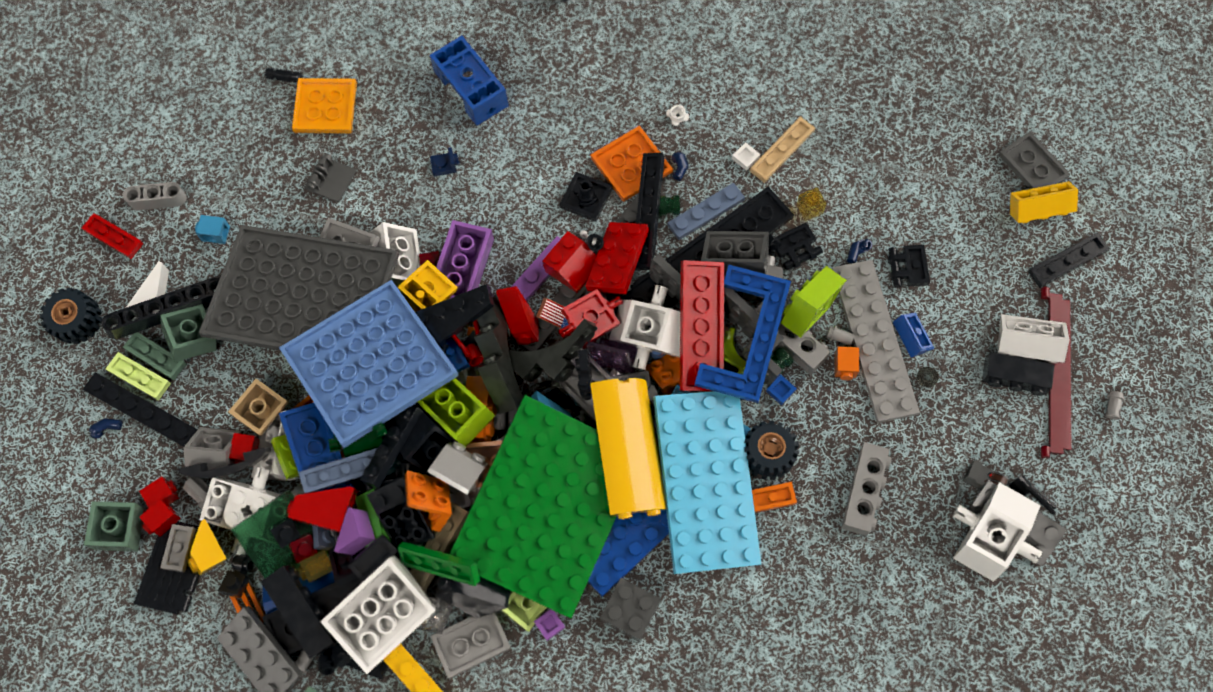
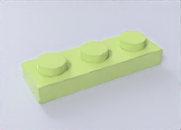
(138, 376)

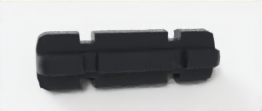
(283, 75)

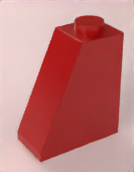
(323, 508)

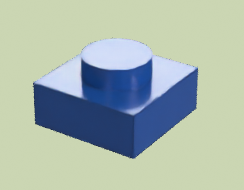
(781, 390)

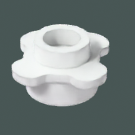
(677, 109)

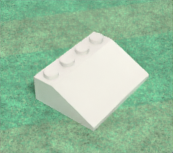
(379, 614)

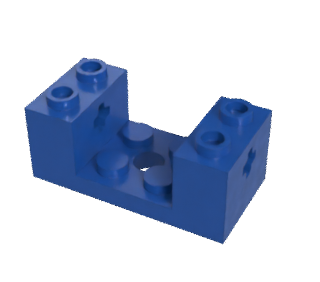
(482, 91)

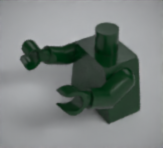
(367, 442)

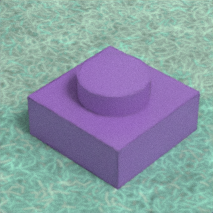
(549, 624)

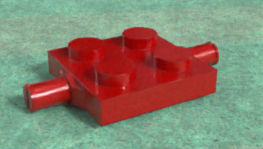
(594, 309)

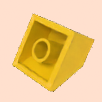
(206, 551)

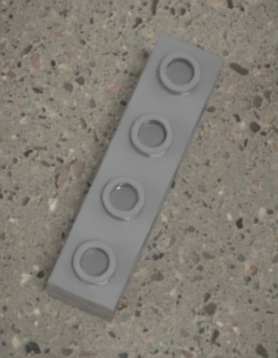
(810, 360)
(853, 520)

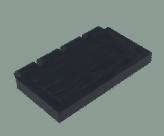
(165, 588)

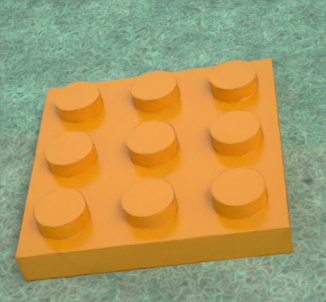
(324, 105)

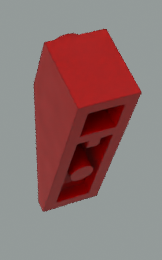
(519, 315)

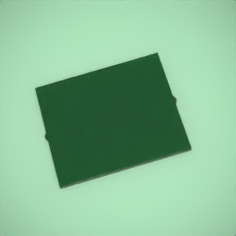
(259, 541)

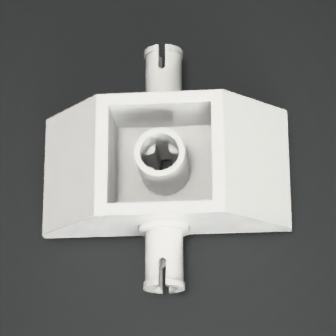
(634, 323)
(231, 502)
(1005, 512)

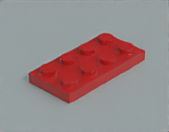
(617, 258)

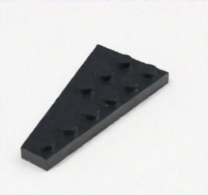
(454, 313)

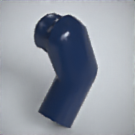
(682, 165)
(858, 248)
(97, 428)

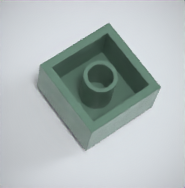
(182, 333)
(114, 526)

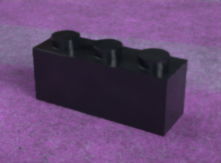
(1018, 373)

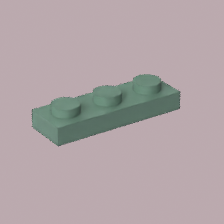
(154, 355)

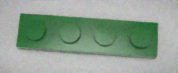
(439, 563)

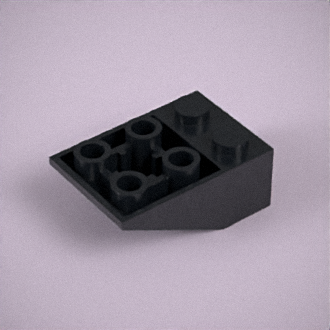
(398, 519)

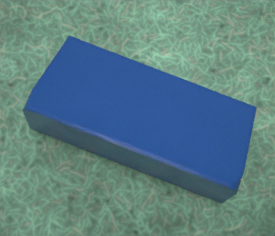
(913, 334)

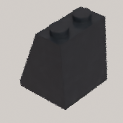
(425, 442)
(475, 600)

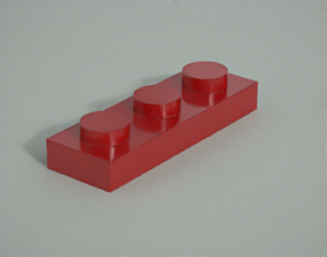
(112, 236)

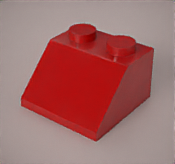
(570, 262)

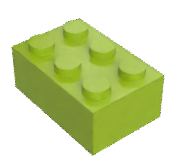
(812, 301)
(457, 411)

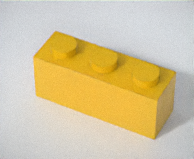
(1043, 202)

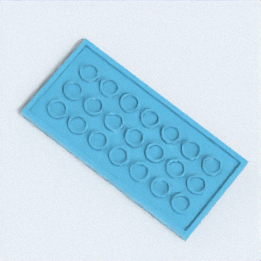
(706, 482)

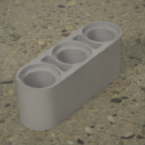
(146, 193)

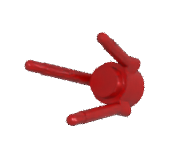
(471, 351)

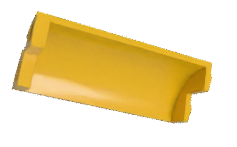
(628, 447)

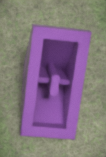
(355, 532)

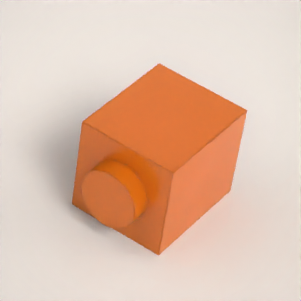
(846, 362)

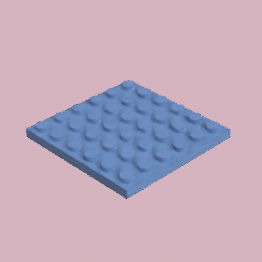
(368, 363)

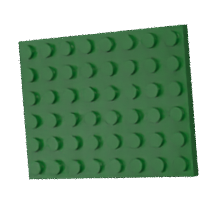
(540, 509)

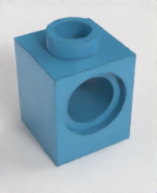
(212, 229)

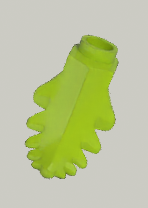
(730, 353)

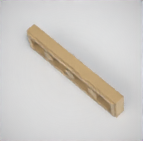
(782, 149)

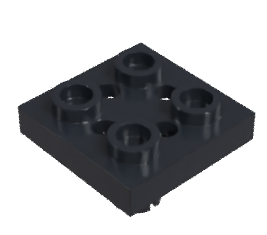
(588, 191)

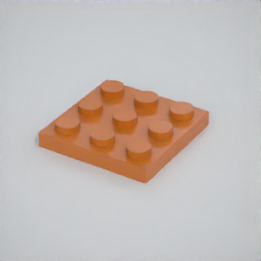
(622, 162)

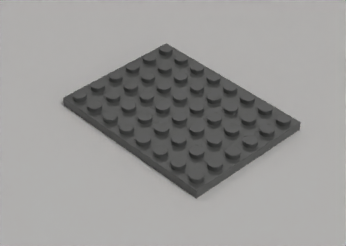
(289, 283)

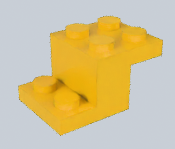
(426, 287)

